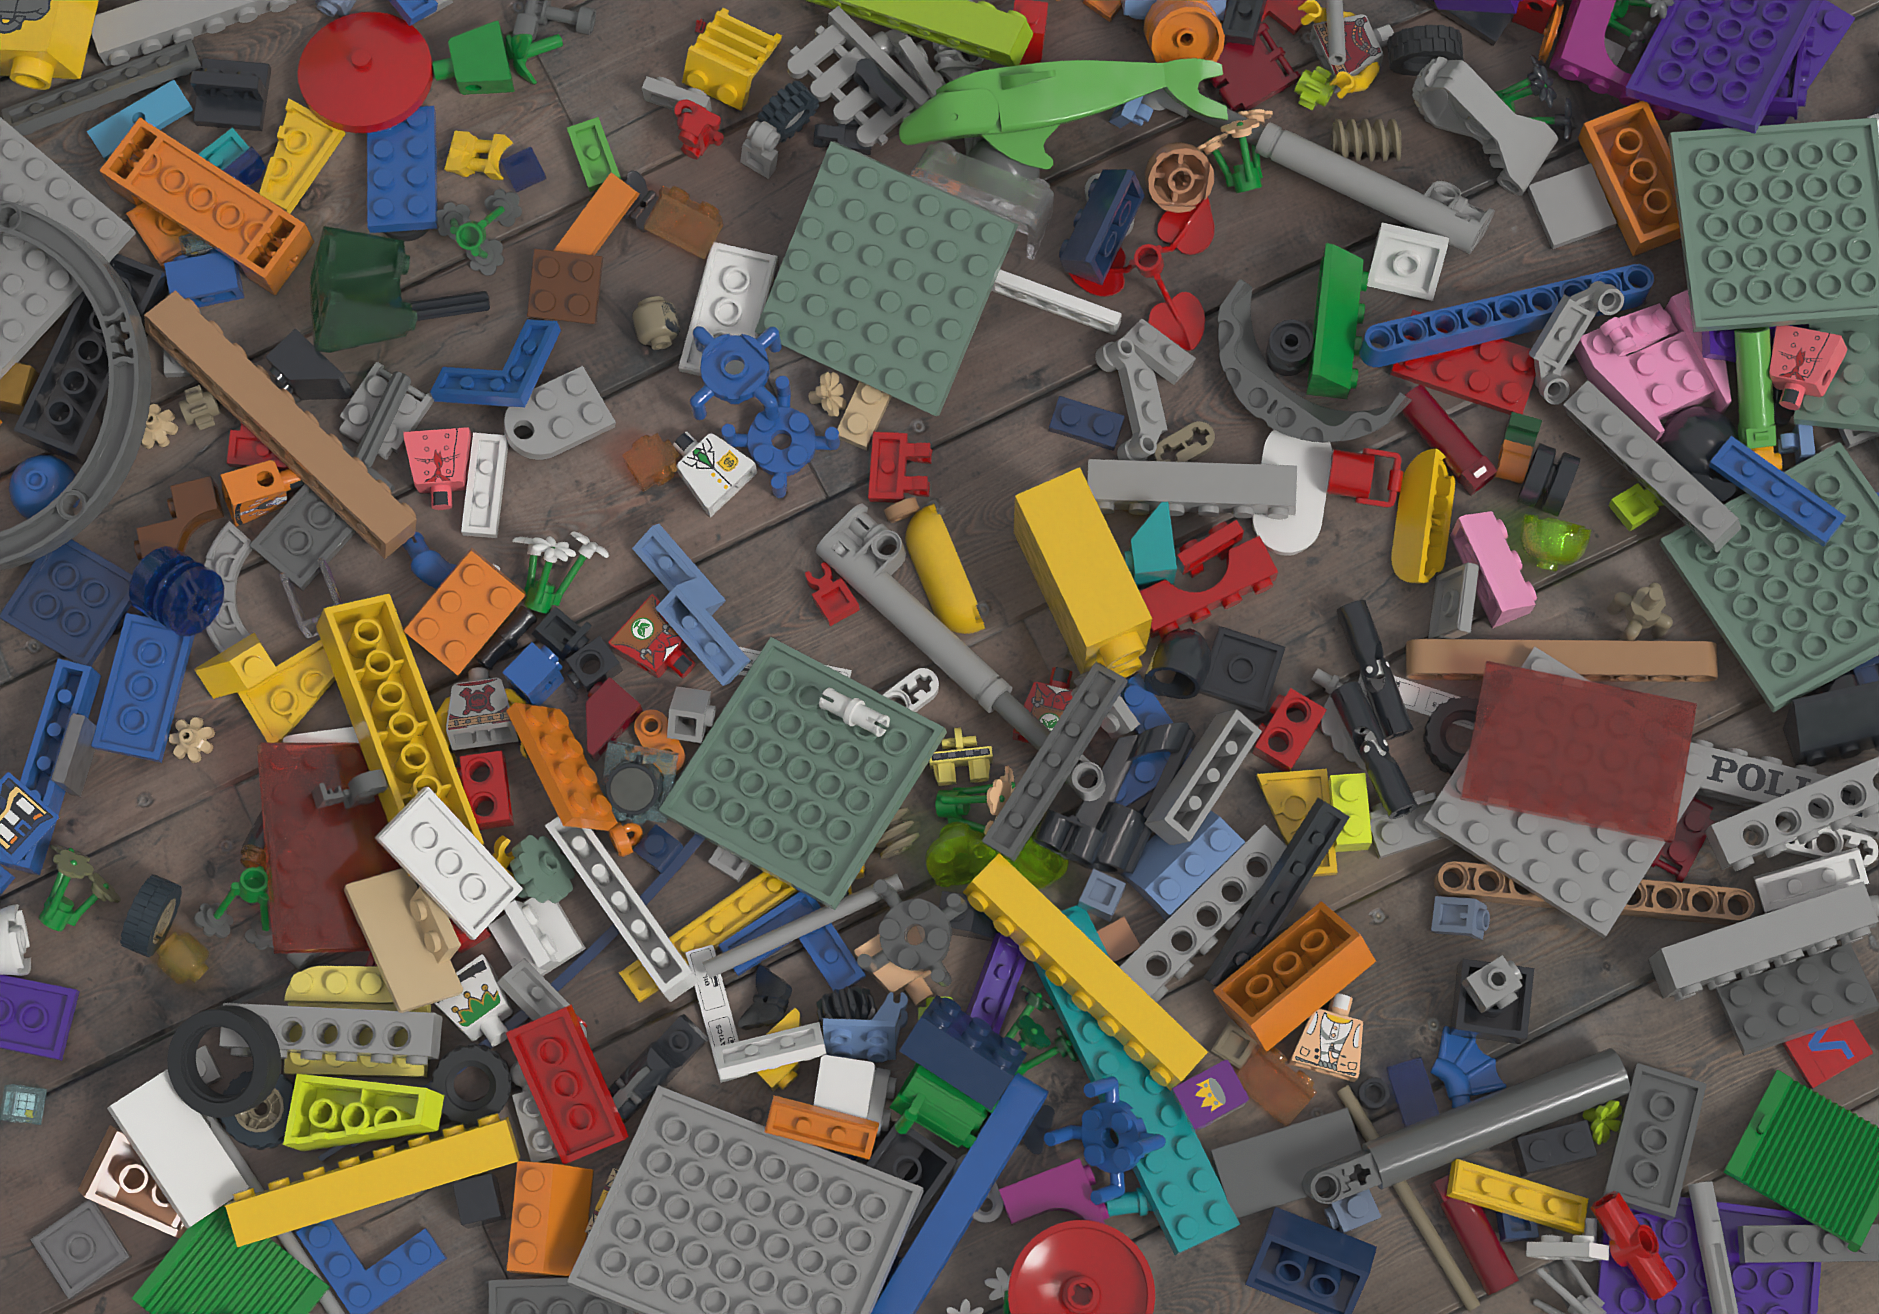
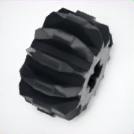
(847, 1004)

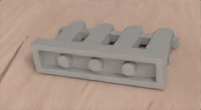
(844, 31)

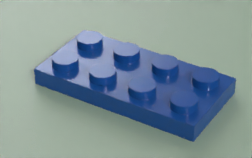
(403, 175)
(142, 690)

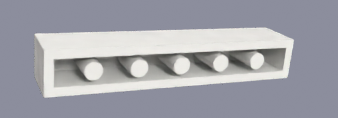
(625, 908)

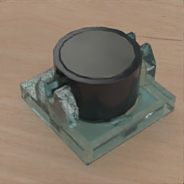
(636, 783)

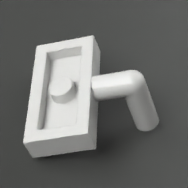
(1581, 1248)

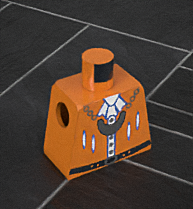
(257, 490)

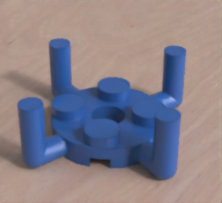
(741, 386)
(790, 422)
(1096, 1139)

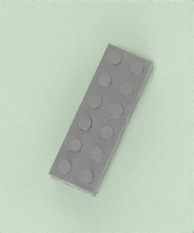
(1765, 939)

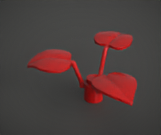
(1183, 315)

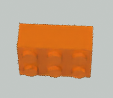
(464, 611)

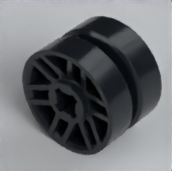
(1549, 479)

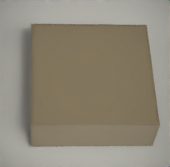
(1234, 1045)

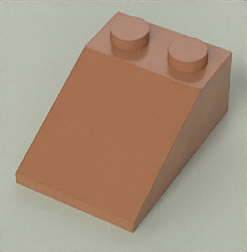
(125, 1185)

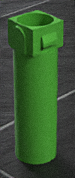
(1755, 387)

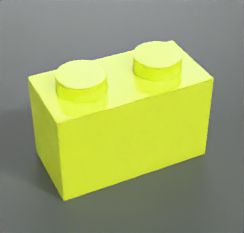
(1350, 796)

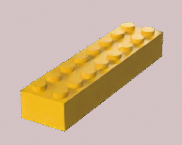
(390, 706)

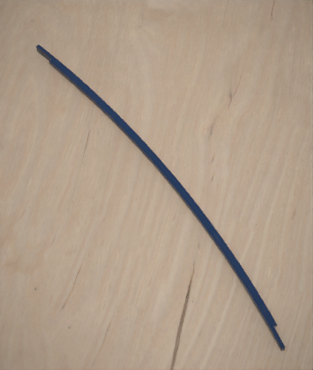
(590, 953)

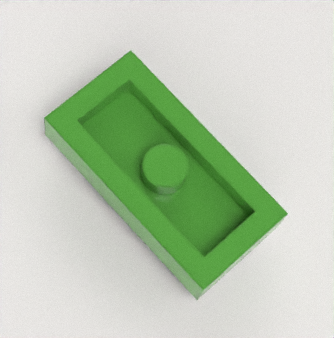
(592, 152)

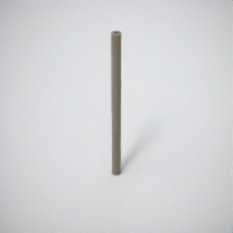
(1414, 1208)

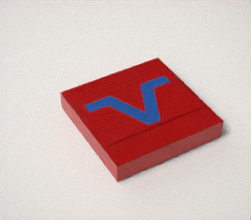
(1827, 1052)

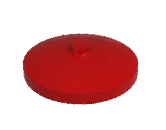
(365, 72)
(1081, 1271)

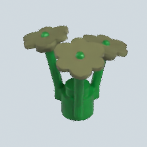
(58, 908)

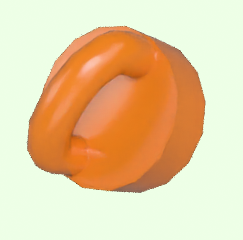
(620, 840)

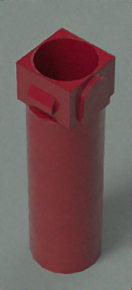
(1442, 433)
(1477, 1240)

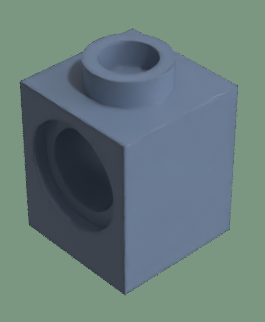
(1101, 895)

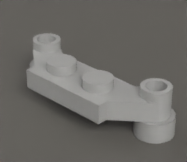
(911, 57)
(1563, 334)
(1140, 396)

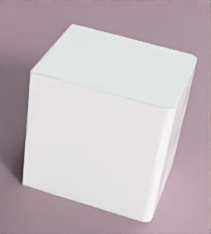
(845, 1085)

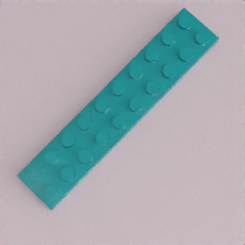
(1179, 1175)

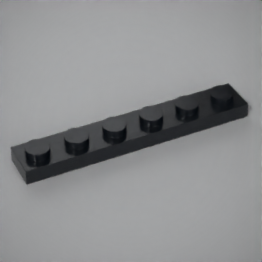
(1280, 889)

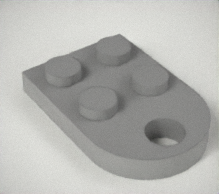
(559, 415)

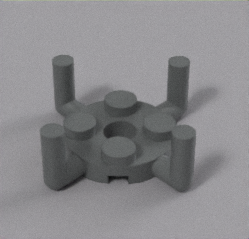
(900, 920)

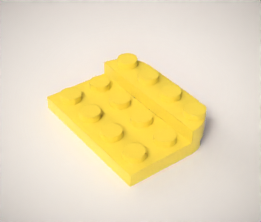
(348, 989)

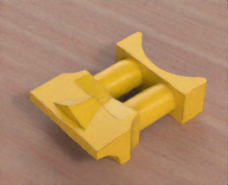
(466, 150)

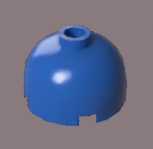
(38, 483)

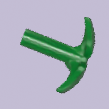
(521, 49)

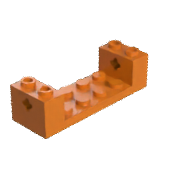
(208, 204)

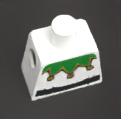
(480, 1005)

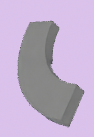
(226, 559)

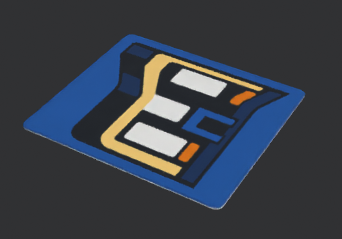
(22, 818)

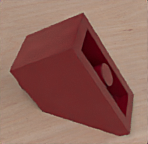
(608, 715)

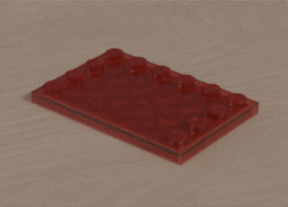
(1579, 751)
(314, 849)

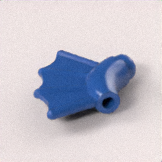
(1464, 1069)

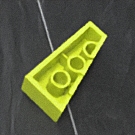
(348, 1111)

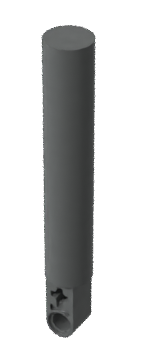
(1474, 1126)

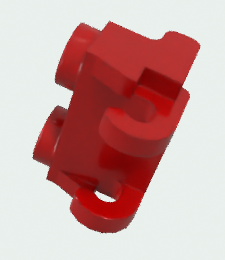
(696, 128)

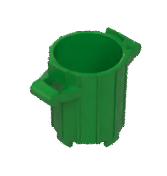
(938, 1108)

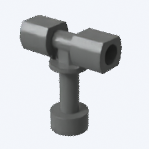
(539, 12)

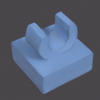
(1131, 111)
(1799, 441)

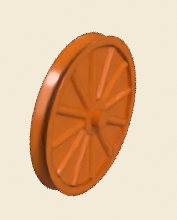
(1550, 33)

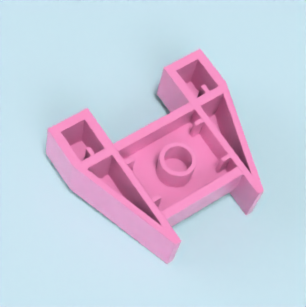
(1659, 377)

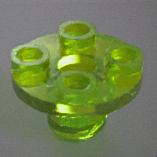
(957, 855)

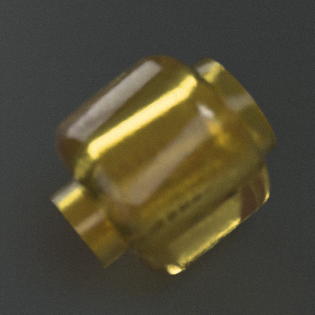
(183, 958)

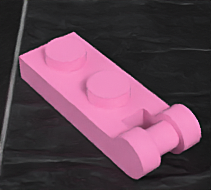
(1639, 329)

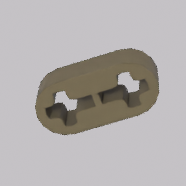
(1184, 436)

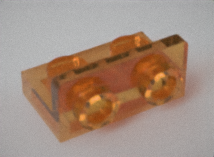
(684, 221)
(1276, 1085)

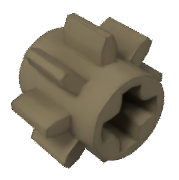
(199, 407)

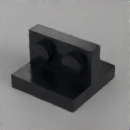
(231, 94)

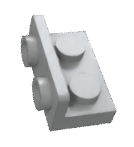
(1403, 833)

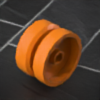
(1183, 30)

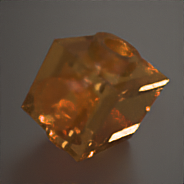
(651, 461)

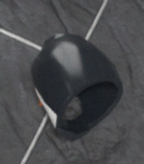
(1185, 654)

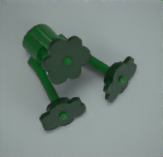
(1033, 1033)

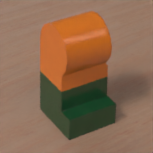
(1517, 447)

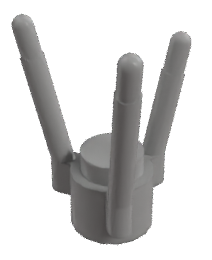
(1578, 1305)

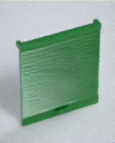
(1812, 1159)
(215, 1276)

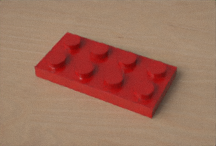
(1486, 374)
(567, 1084)

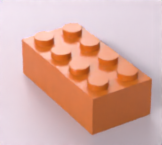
(1634, 174)
(1294, 976)

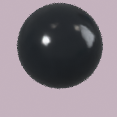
(1696, 437)

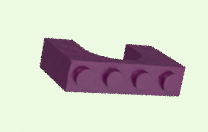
(1584, 58)
(1057, 1189)

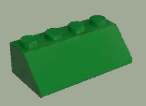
(1336, 324)

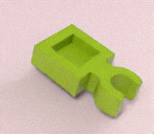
(1635, 506)

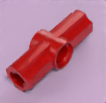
(1634, 1245)

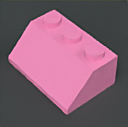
(1499, 582)

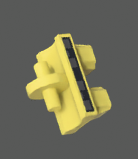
(976, 758)

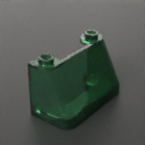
(358, 290)

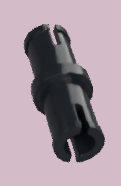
(505, 638)

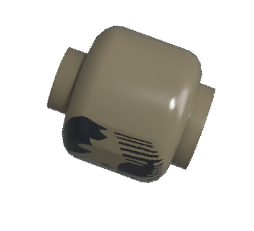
(656, 322)

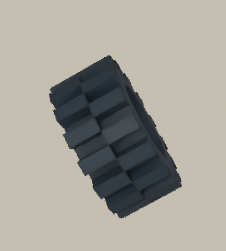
(789, 109)

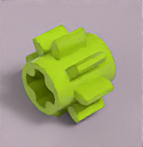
(1314, 88)

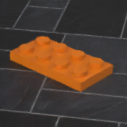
(562, 767)

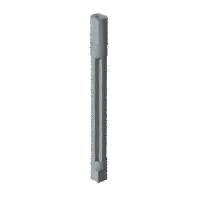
(1713, 1248)

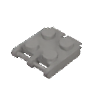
(364, 403)

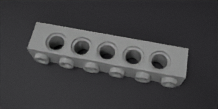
(1727, 835)
(1261, 847)
(422, 1031)

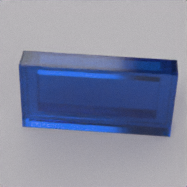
(1412, 1091)

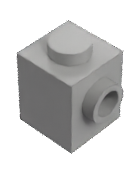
(690, 714)
(1494, 984)

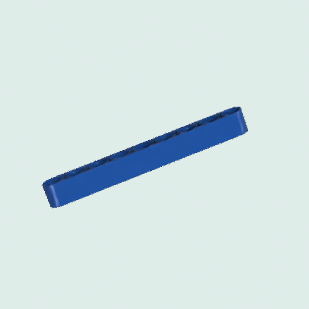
(1488, 314)
(962, 1198)

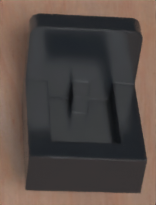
(561, 634)

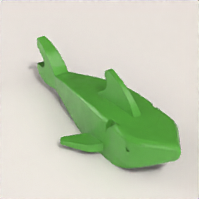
(1025, 103)

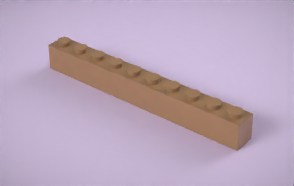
(281, 424)

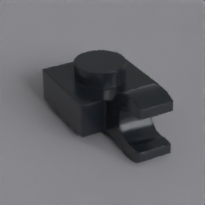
(843, 134)

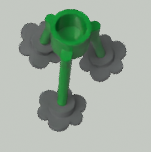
(472, 234)
(252, 889)

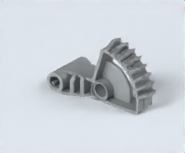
(1478, 112)

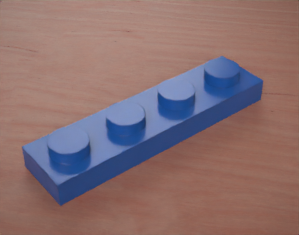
(1777, 491)

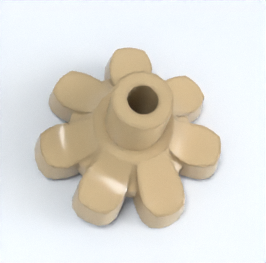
(829, 394)
(158, 426)
(195, 743)

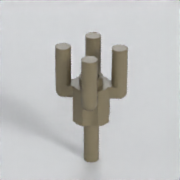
(1642, 612)

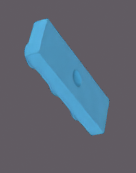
(156, 108)

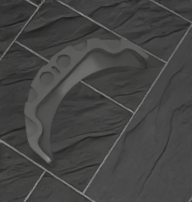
(1273, 401)

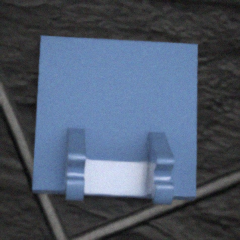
(867, 1038)

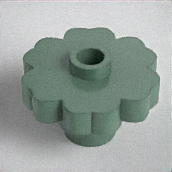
(541, 870)

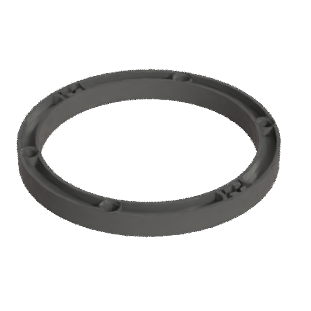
(127, 391)

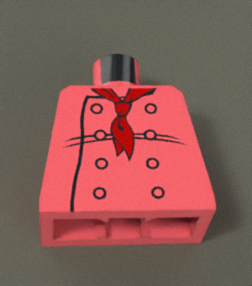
(1804, 363)
(439, 462)

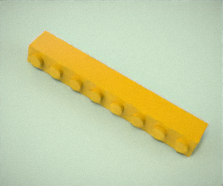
(1084, 972)
(372, 1181)

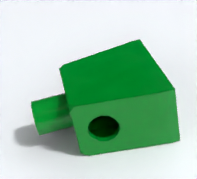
(477, 61)

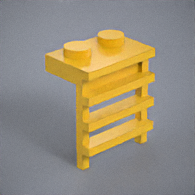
(728, 59)

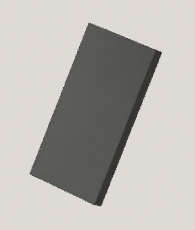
(1272, 1166)

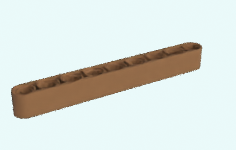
(1590, 658)
(1646, 894)

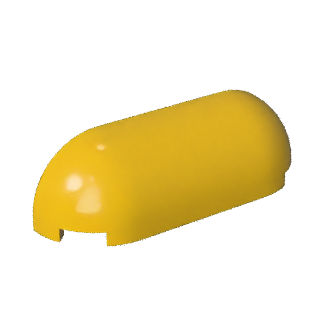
(1423, 518)
(942, 572)

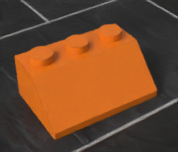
(549, 1218)

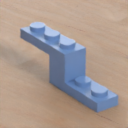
(691, 604)

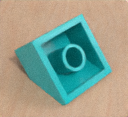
(1152, 550)

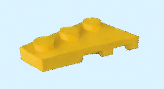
(299, 156)
(289, 693)
(1290, 800)

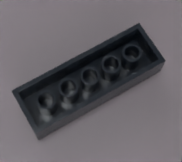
(74, 383)

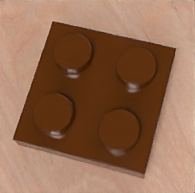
(565, 286)

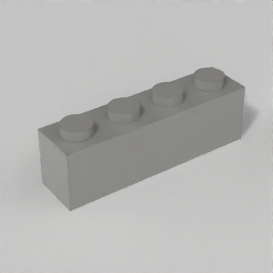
(1203, 777)

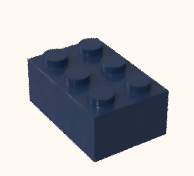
(964, 1051)

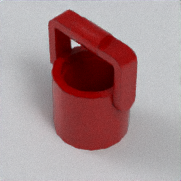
(1353, 473)

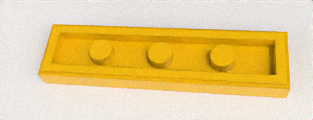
(1517, 1197)

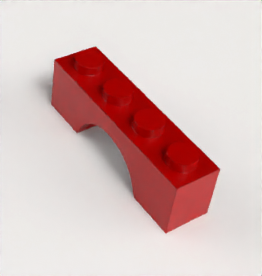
(1247, 571)

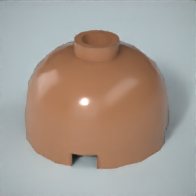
(1178, 177)

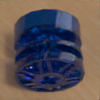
(176, 591)

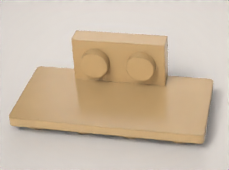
(407, 938)

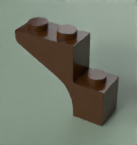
(193, 505)

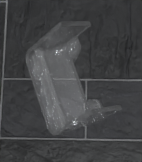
(991, 188)

